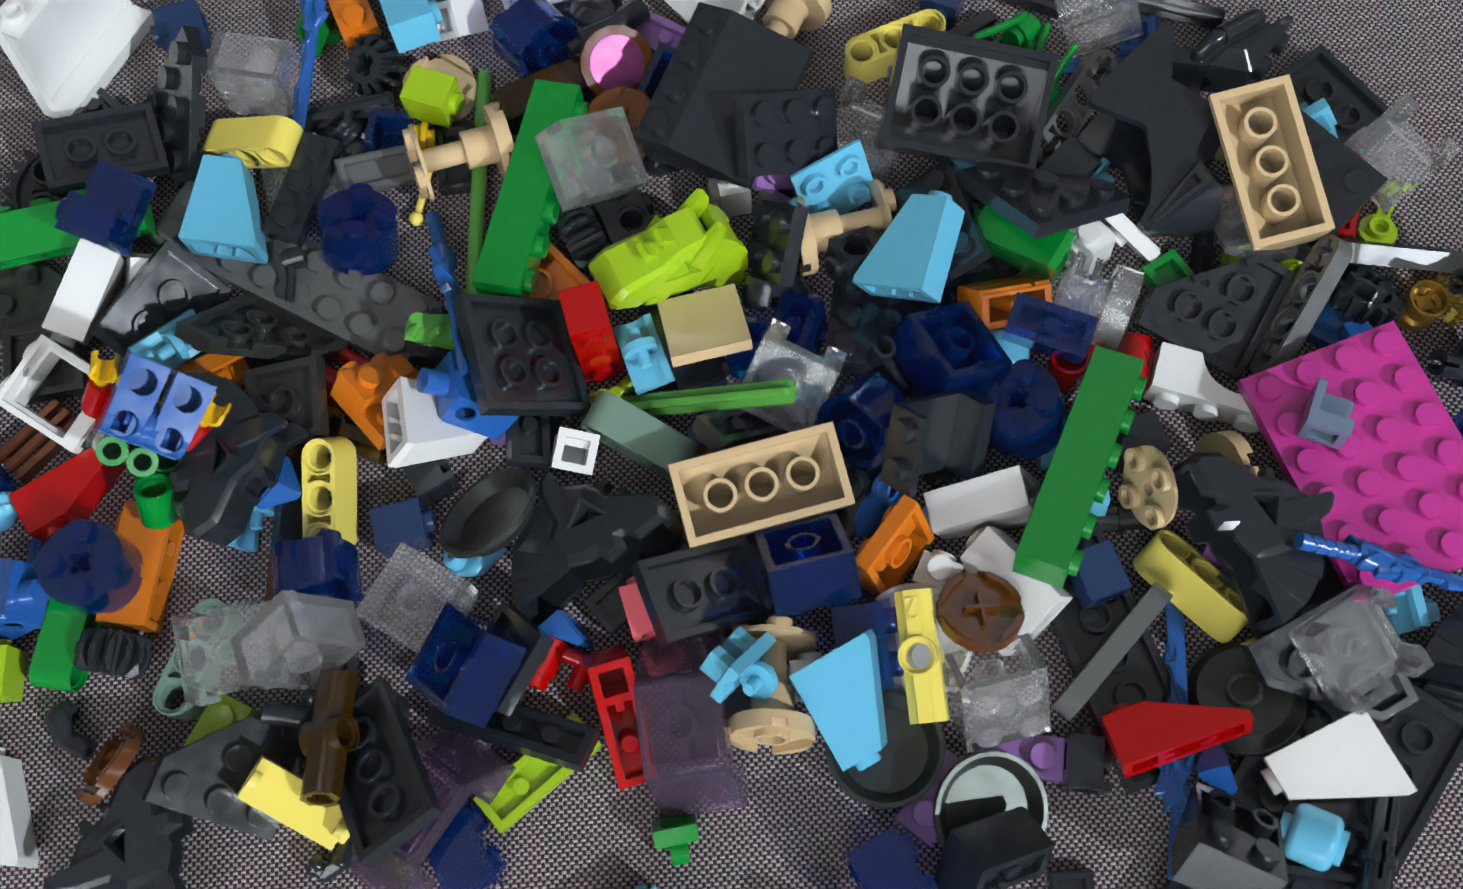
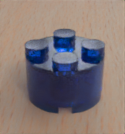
(531, 36)
(358, 230)
(1027, 410)
(862, 418)
(318, 567)
(89, 568)

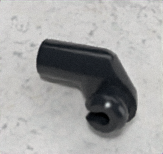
(328, 868)

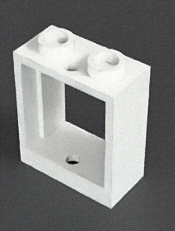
(25, 380)

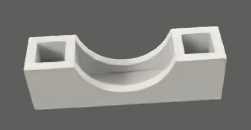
(1185, 384)

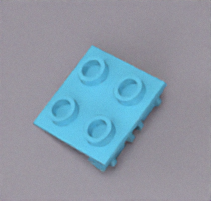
(835, 180)

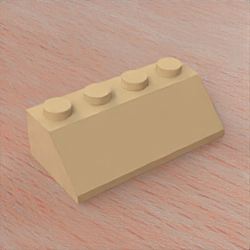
(1271, 164)
(761, 485)

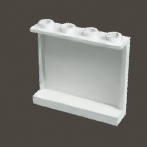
(70, 47)

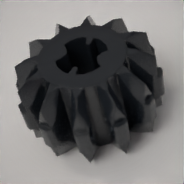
(374, 65)
(582, 236)
(113, 653)

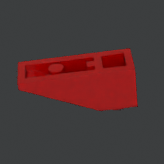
(64, 494)
(612, 691)
(1160, 733)

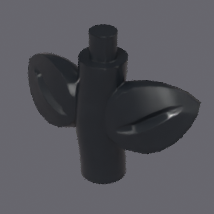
(599, 13)

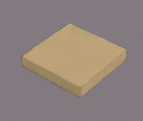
(704, 325)

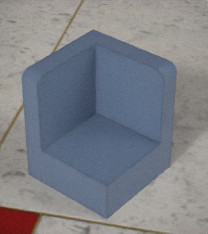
(1326, 417)

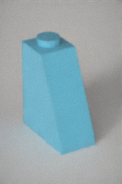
(224, 212)
(914, 251)
(847, 701)

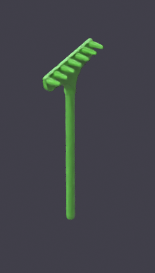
(435, 328)

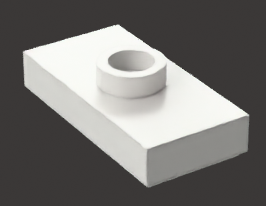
(1131, 235)

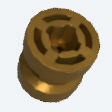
(1424, 304)

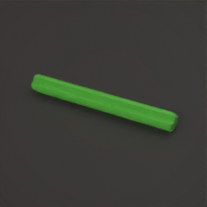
(716, 398)

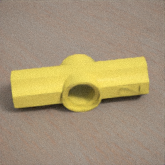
(916, 626)

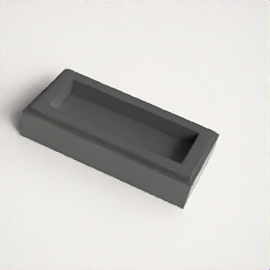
(380, 169)

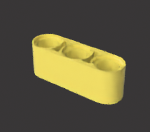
(876, 45)
(255, 140)
(336, 476)
(1193, 585)

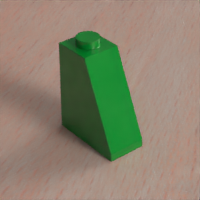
(1035, 257)

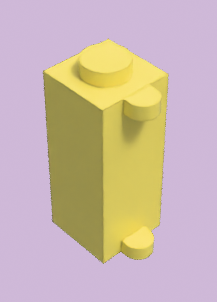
(278, 793)

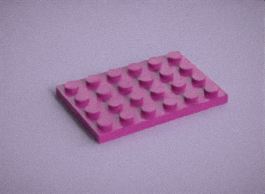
(1398, 469)

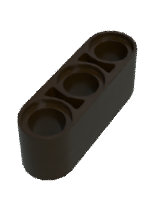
(515, 95)

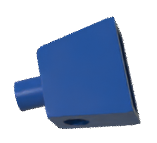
(457, 399)
(21, 599)

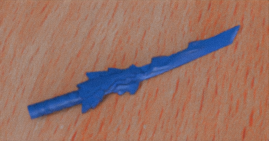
(314, 16)
(443, 269)
(1380, 562)
(1174, 776)

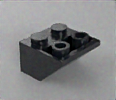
(1227, 844)

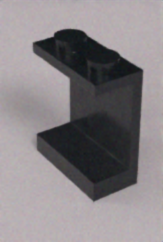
(937, 434)

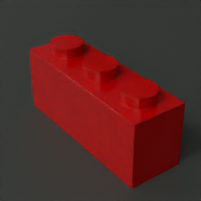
(591, 331)

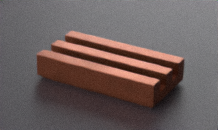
(29, 439)

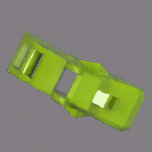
(671, 256)

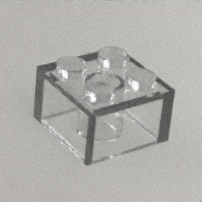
(254, 73)
(591, 158)
(411, 597)
(296, 640)
(998, 694)

